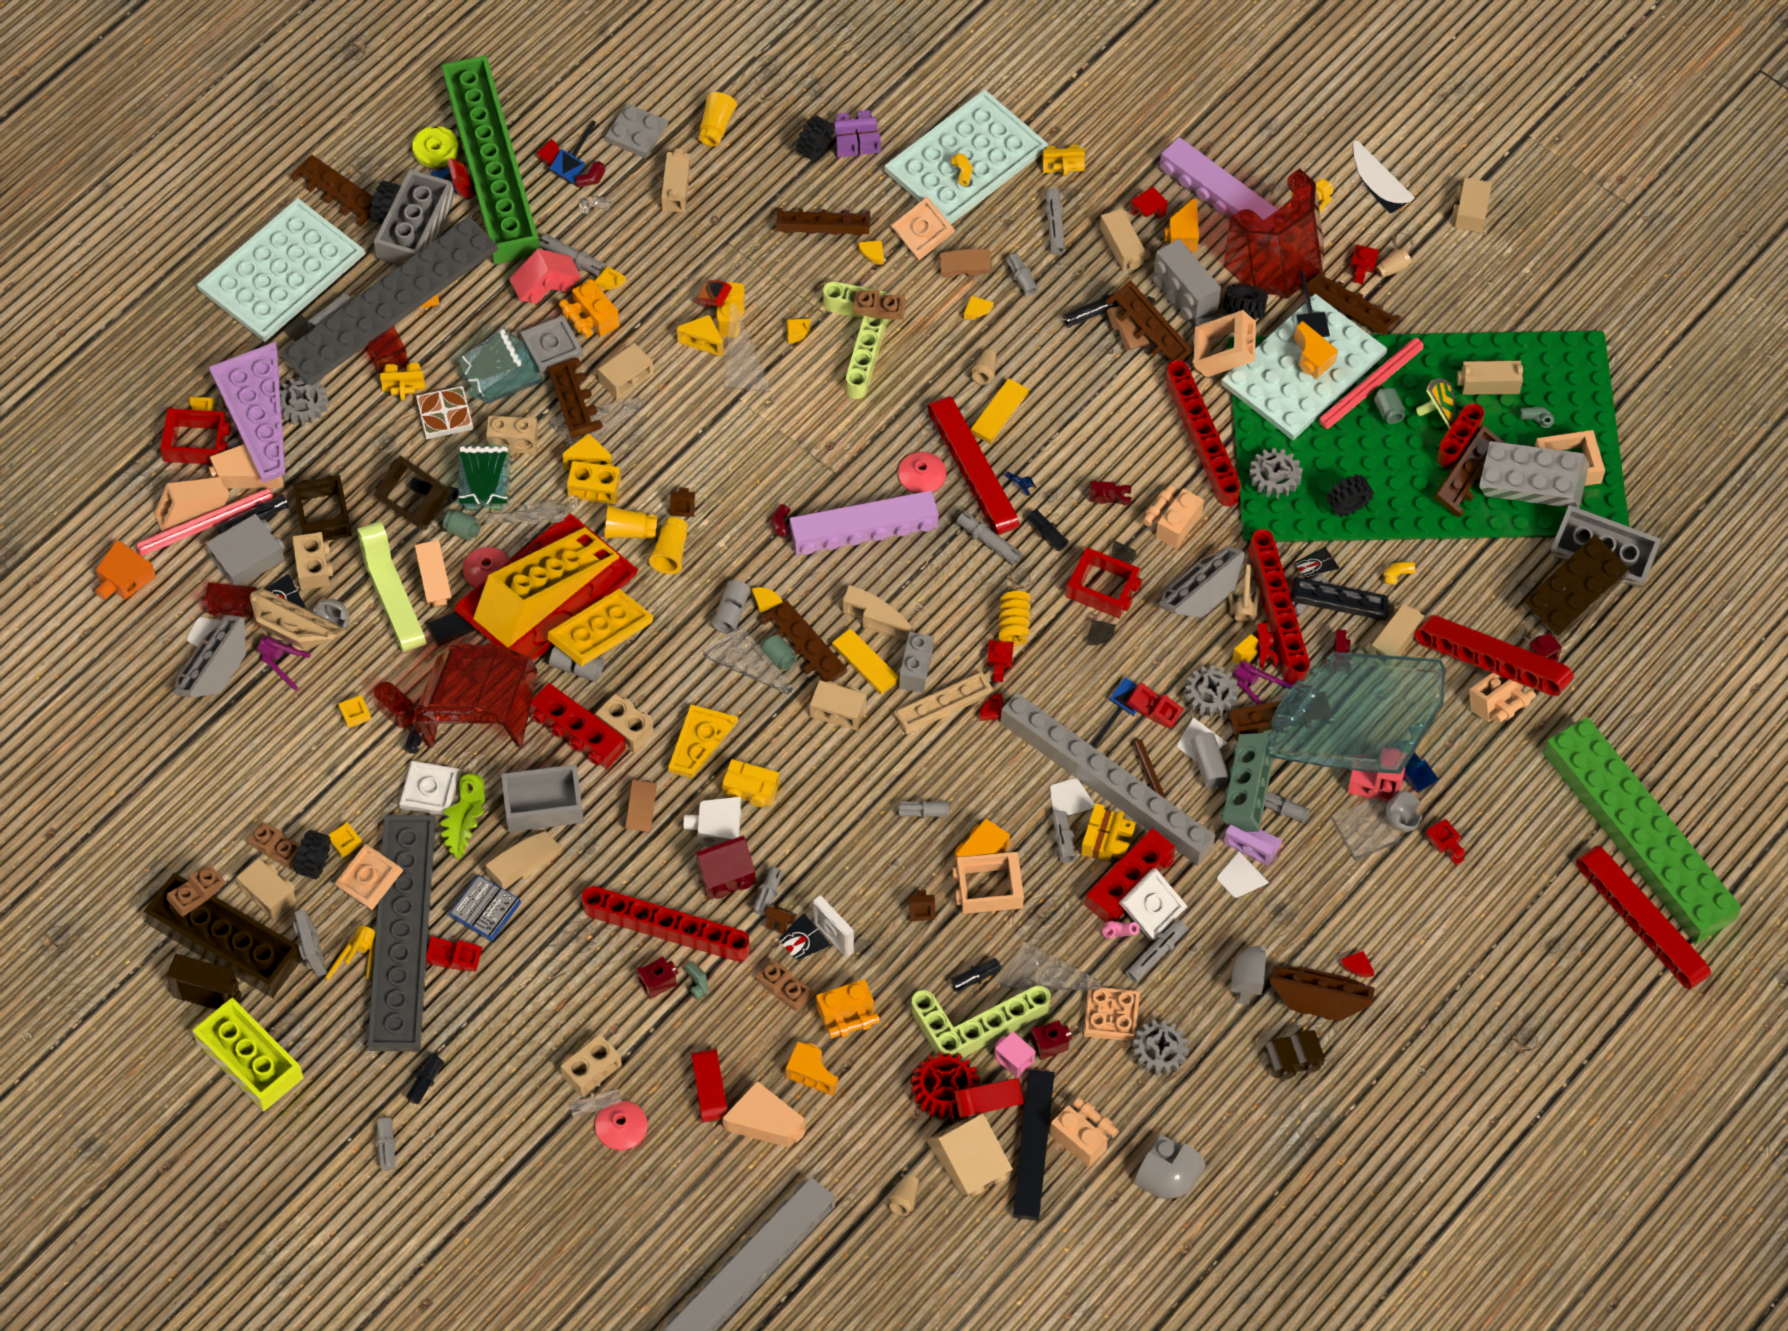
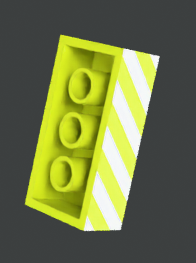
(248, 1054)

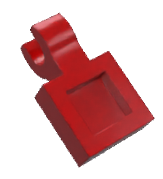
(1363, 261)
(1265, 641)
(1000, 656)
(1445, 837)

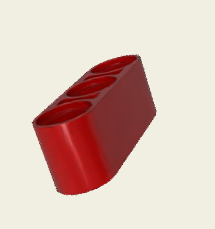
(1462, 426)
(709, 1085)
(989, 1097)

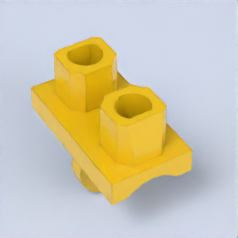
(1063, 159)
(402, 382)

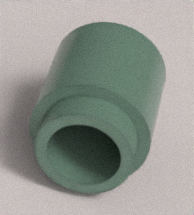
(1389, 405)
(461, 525)
(779, 652)

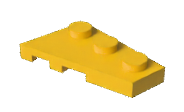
(699, 739)

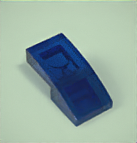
(1419, 774)

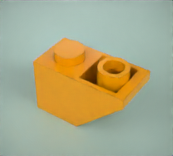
(984, 840)

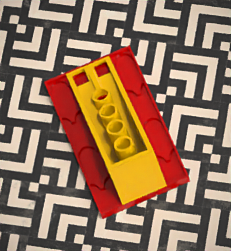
(545, 587)

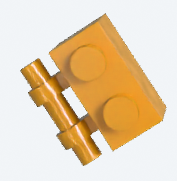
(594, 308)
(847, 1009)

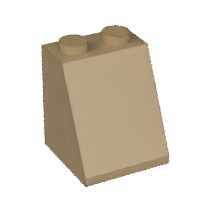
(970, 1154)

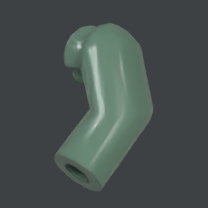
(1538, 414)
(699, 976)

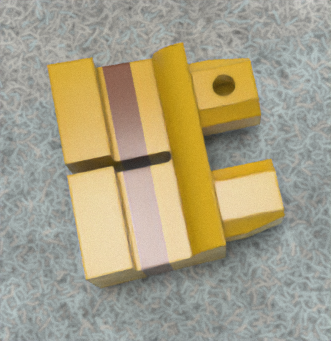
(1103, 833)

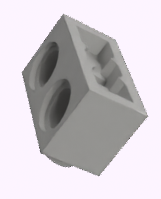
(916, 662)

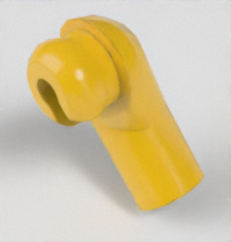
(961, 161)
(1396, 569)

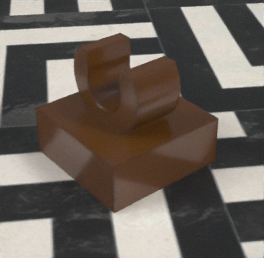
(682, 503)
(921, 906)
(781, 916)

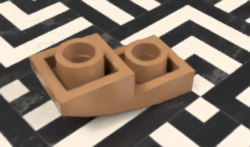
(967, 261)
(874, 305)
(1127, 329)
(641, 806)
(274, 845)
(196, 891)
(783, 985)

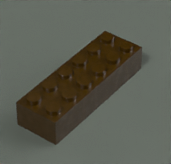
(227, 939)

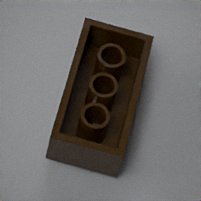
(1576, 587)

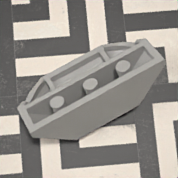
(1204, 584)
(213, 660)

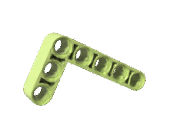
(873, 335)
(389, 587)
(979, 1024)

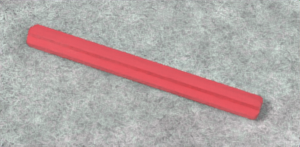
(1371, 383)
(202, 522)

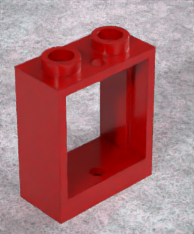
(194, 419)
(1098, 600)

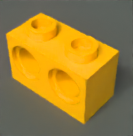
(593, 487)

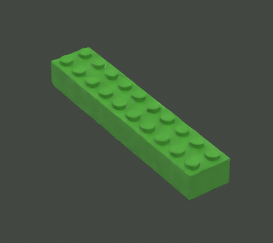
(490, 158)
(1642, 830)

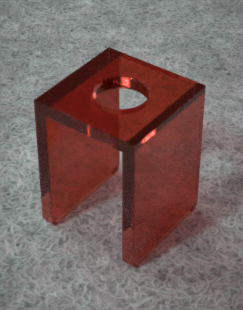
(387, 350)

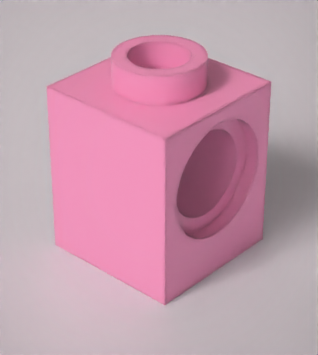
(1014, 1054)

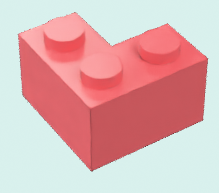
(544, 272)
(1375, 784)

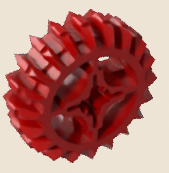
(934, 1070)

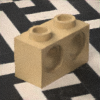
(515, 432)
(310, 561)
(630, 718)
(596, 1069)

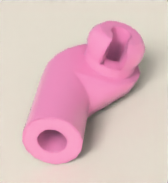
(1119, 929)

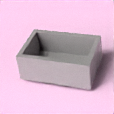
(1186, 282)
(542, 798)

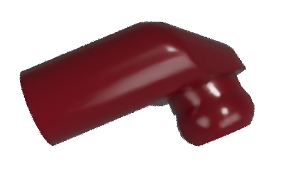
(594, 175)
(778, 522)

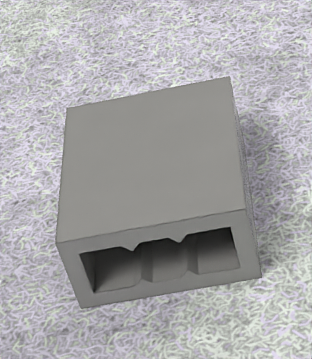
(246, 550)

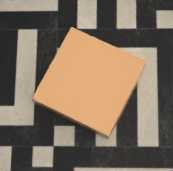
(923, 228)
(368, 876)

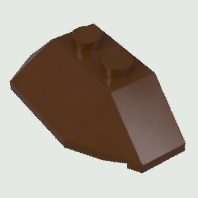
(1320, 992)

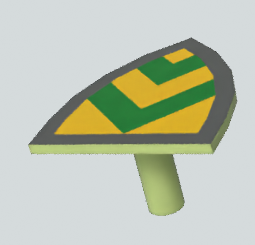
(1442, 399)

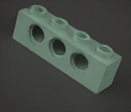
(1248, 782)

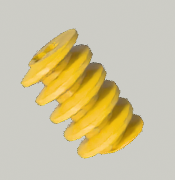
(1014, 617)

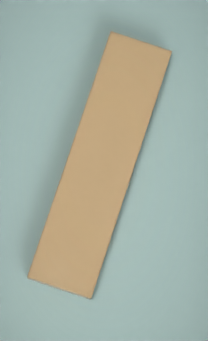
(944, 702)

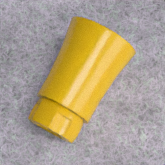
(716, 117)
(629, 524)
(670, 546)

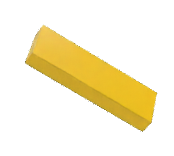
(999, 411)
(865, 661)

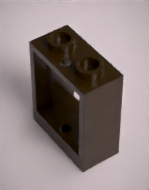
(430, 505)
(330, 528)
(202, 982)

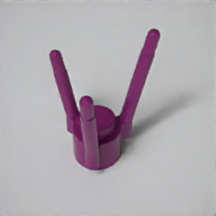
(274, 649)
(1250, 674)

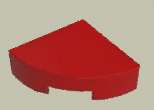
(548, 152)
(992, 708)
(1358, 965)

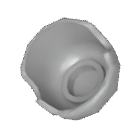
(333, 611)
(1403, 811)

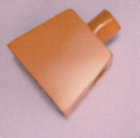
(123, 572)

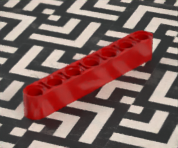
(1203, 442)
(973, 465)
(1278, 596)
(1494, 655)
(1643, 917)
(674, 932)

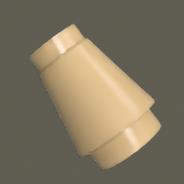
(1395, 262)
(984, 369)
(904, 1196)

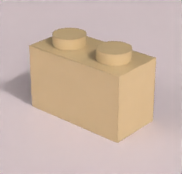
(1473, 204)
(625, 371)
(838, 705)
(266, 888)

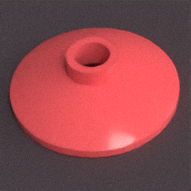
(922, 480)
(473, 567)
(625, 1135)

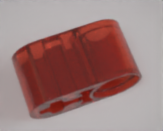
(400, 702)

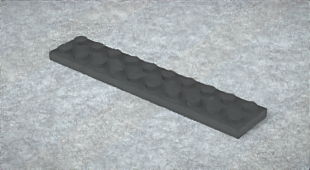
(389, 301)
(402, 936)

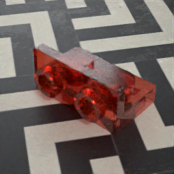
(228, 600)

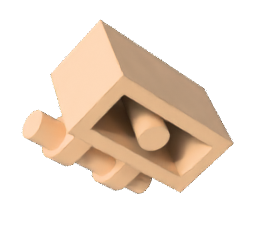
(1179, 517)
(1498, 698)
(1079, 1135)

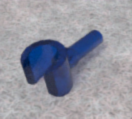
(1024, 483)

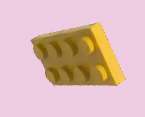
(600, 627)

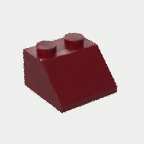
(725, 868)

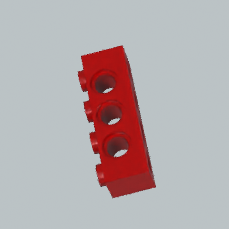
(573, 714)
(1151, 846)

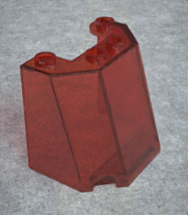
(1277, 248)
(477, 687)

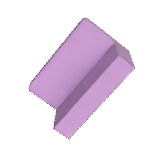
(1256, 845)

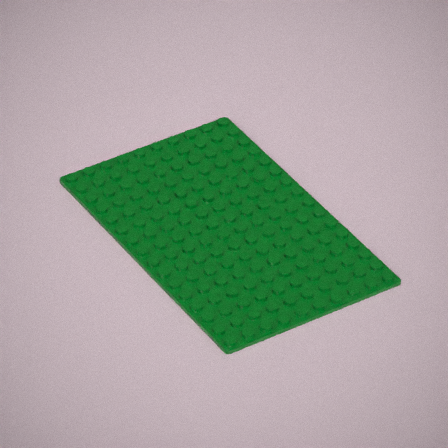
(1399, 460)

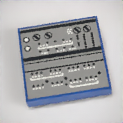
(485, 908)

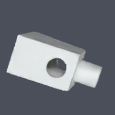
(716, 821)

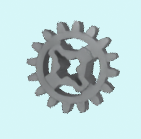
(302, 400)
(1275, 473)
(1205, 697)
(1171, 1049)

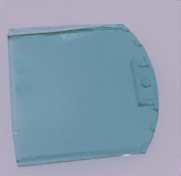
(1359, 712)

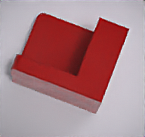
(1149, 203)

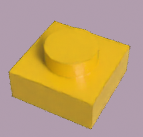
(1245, 650)
(354, 711)
(345, 840)

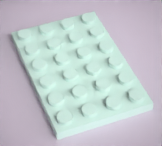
(989, 137)
(281, 269)
(1280, 388)

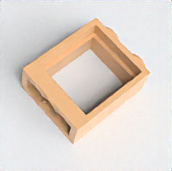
(1244, 343)
(1589, 447)
(987, 863)

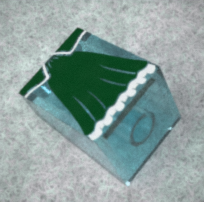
(499, 367)
(484, 477)

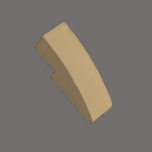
(876, 613)
(522, 859)

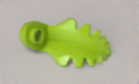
(463, 814)

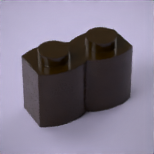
(1295, 1054)

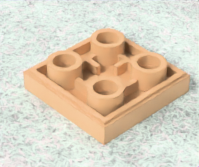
(1112, 1014)

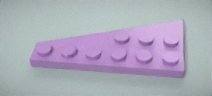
(253, 399)

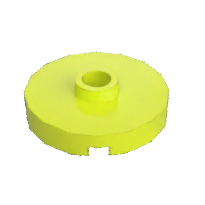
(434, 138)

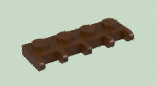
(335, 187)
(823, 222)
(1352, 304)
(1151, 323)
(572, 398)
(1465, 472)
(805, 642)
(1252, 719)

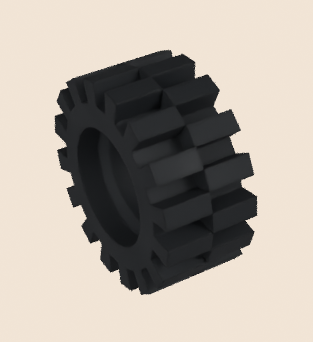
(814, 138)
(383, 200)
(1245, 298)
(1350, 495)
(312, 854)

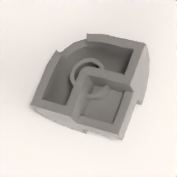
(1249, 973)
(1170, 1169)

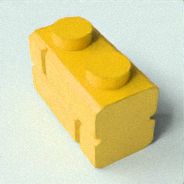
(751, 783)

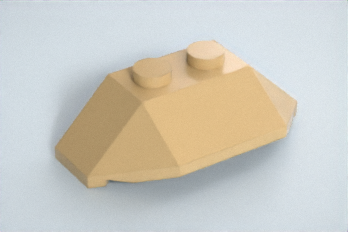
(291, 622)

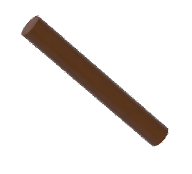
(1148, 767)

